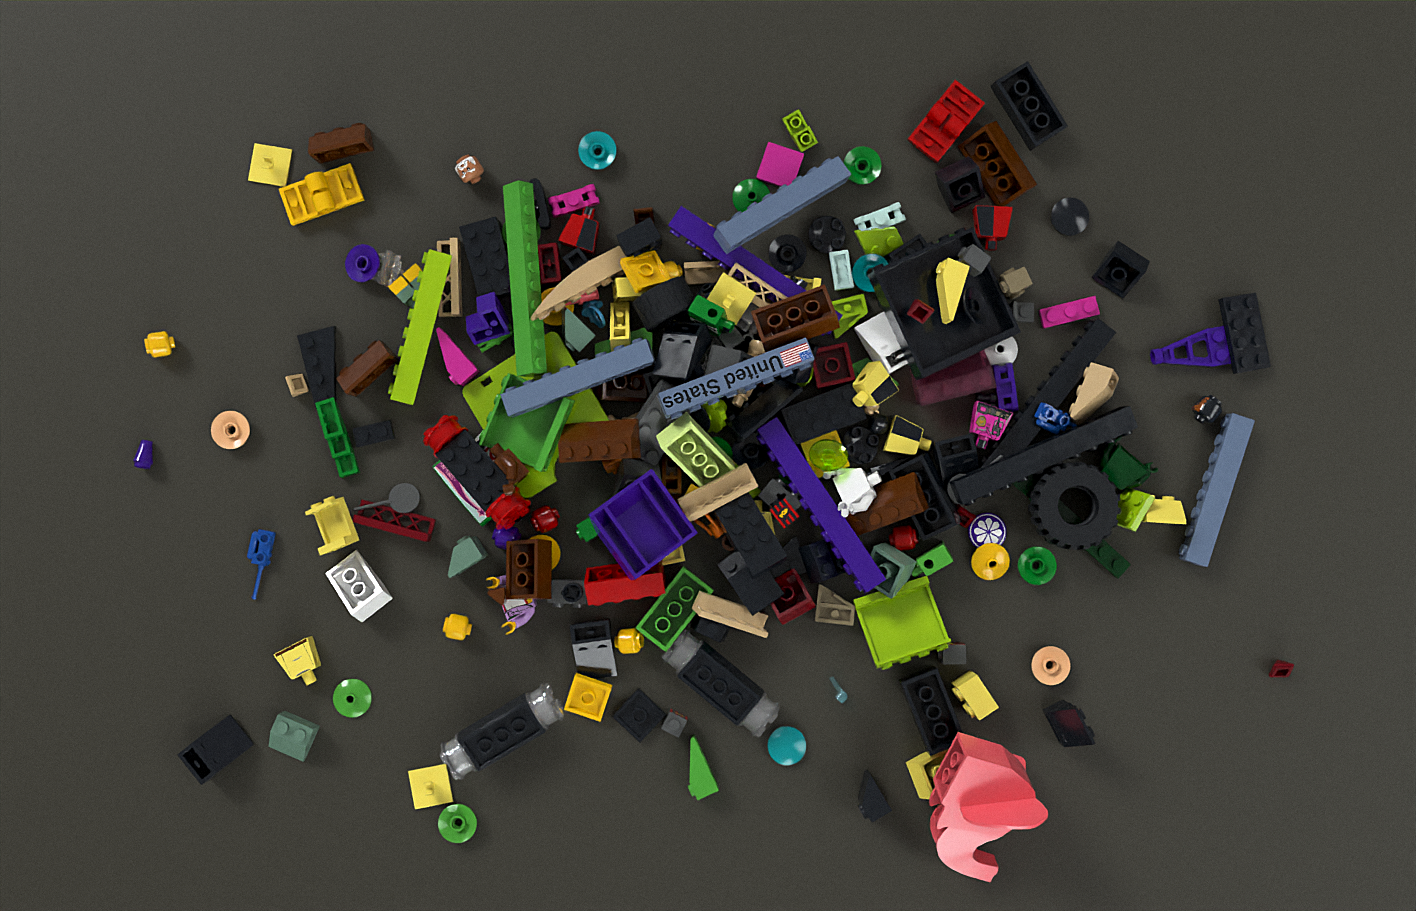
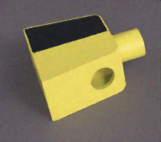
(873, 385)
(905, 438)

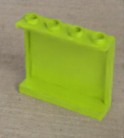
(902, 625)

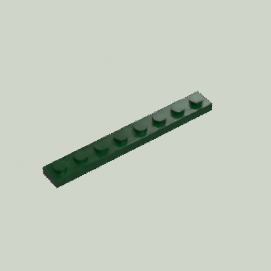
(1103, 553)

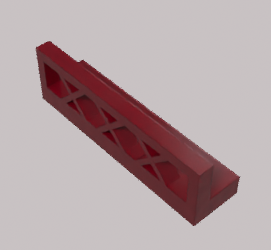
(394, 528)

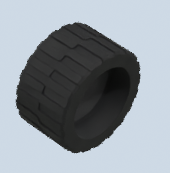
(664, 303)

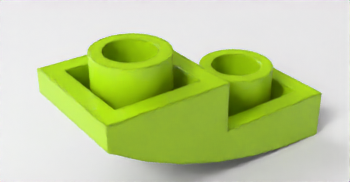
(799, 131)

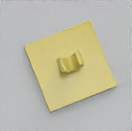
(270, 165)
(731, 296)
(430, 786)

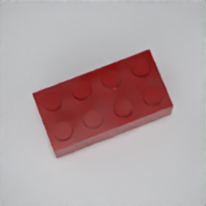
(612, 584)

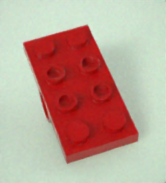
(945, 121)

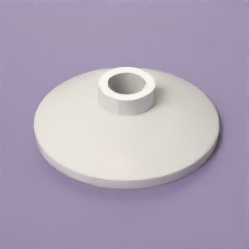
(1007, 355)

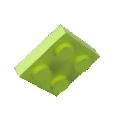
(1133, 507)

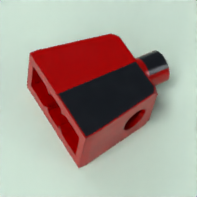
(991, 224)
(581, 231)

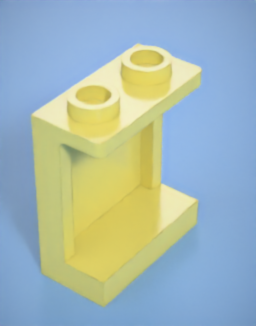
(334, 524)

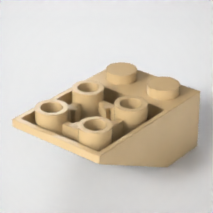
(1094, 392)

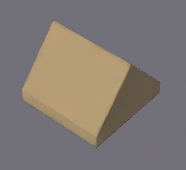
(296, 384)

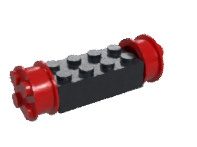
(475, 471)

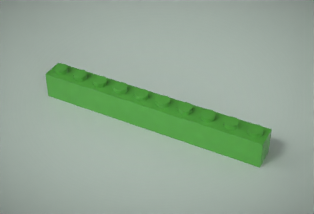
(524, 278)

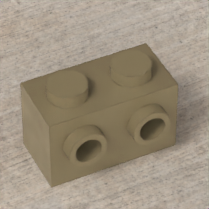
(1014, 282)

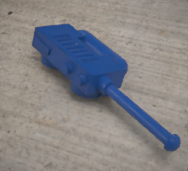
(1060, 419)
(264, 553)

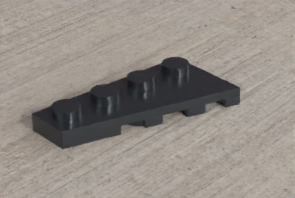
(319, 360)

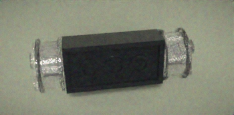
(721, 683)
(501, 731)

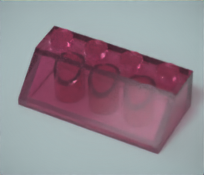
(956, 380)

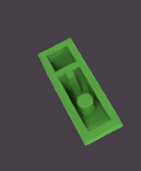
(701, 777)

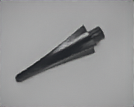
(883, 469)

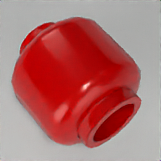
(544, 519)
(904, 537)

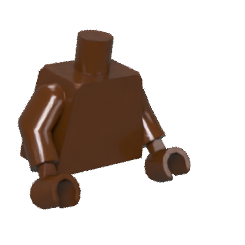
(510, 466)

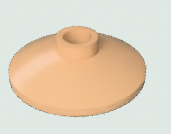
(221, 429)
(1059, 669)

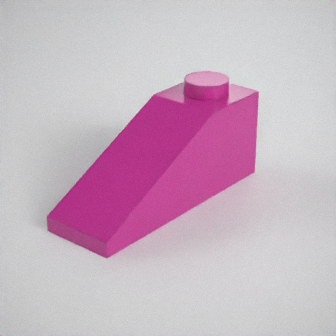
(456, 362)

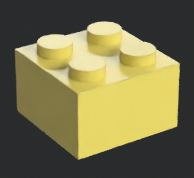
(974, 695)

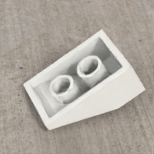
(358, 586)

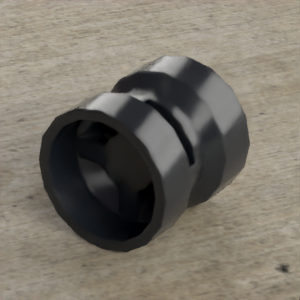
(570, 590)

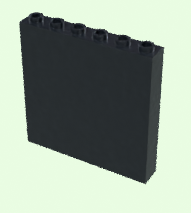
(936, 344)

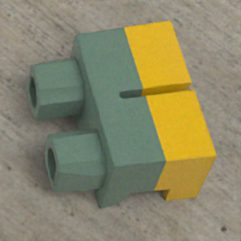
(403, 289)

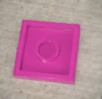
(779, 165)

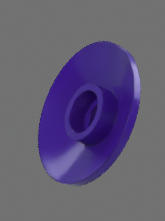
(356, 262)

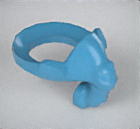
(589, 311)

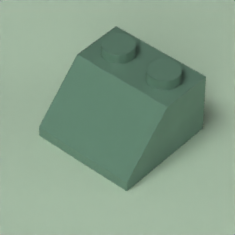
(574, 331)
(465, 555)
(894, 566)
(292, 735)

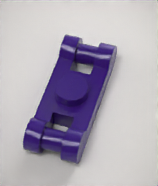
(1005, 387)

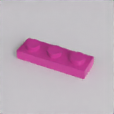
(1069, 312)

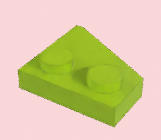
(879, 240)
(852, 309)

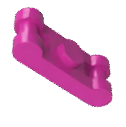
(573, 201)

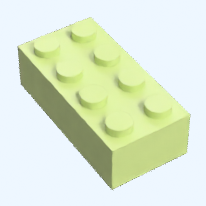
(694, 450)

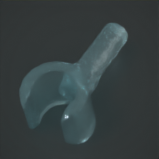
(841, 696)

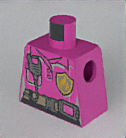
(988, 423)

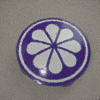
(987, 529)

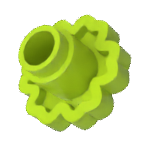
(717, 415)

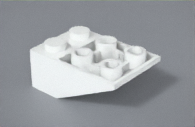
(881, 342)

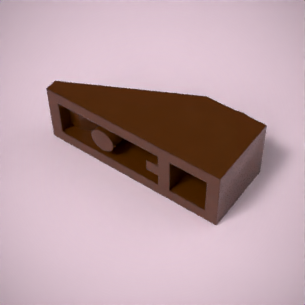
(671, 477)

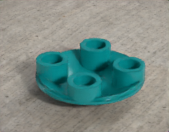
(786, 745)

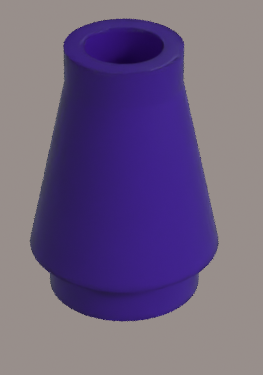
(144, 455)

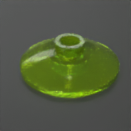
(830, 449)

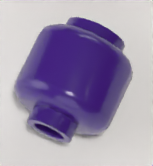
(503, 535)

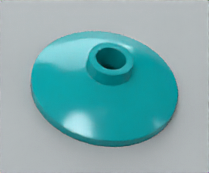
(595, 141)
(861, 267)

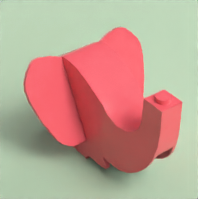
(980, 798)

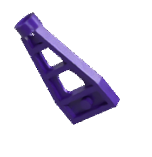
(1216, 348)

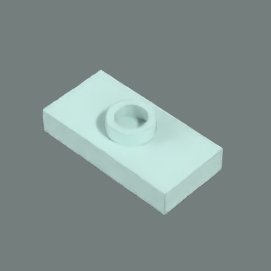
(841, 270)

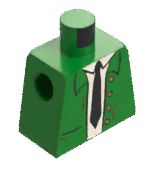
(713, 315)

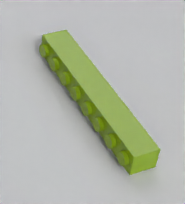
(421, 326)

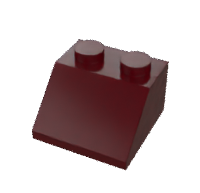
(795, 598)

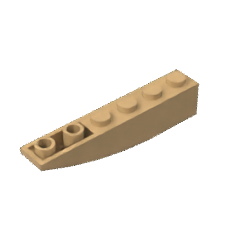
(581, 281)

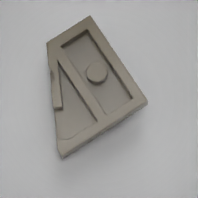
(833, 608)

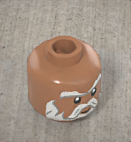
(469, 169)

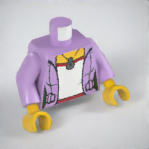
(515, 610)

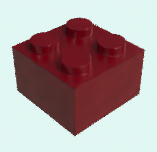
(833, 366)

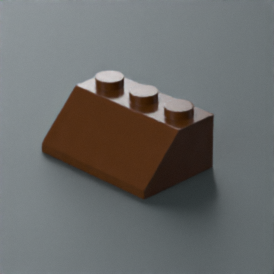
(340, 143)
(366, 368)
(528, 569)

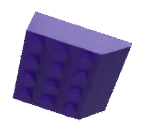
(641, 525)

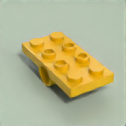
(321, 194)

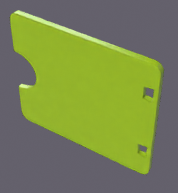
(584, 409)

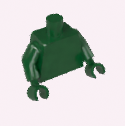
(1123, 467)

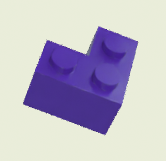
(489, 320)

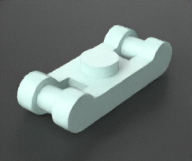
(880, 218)

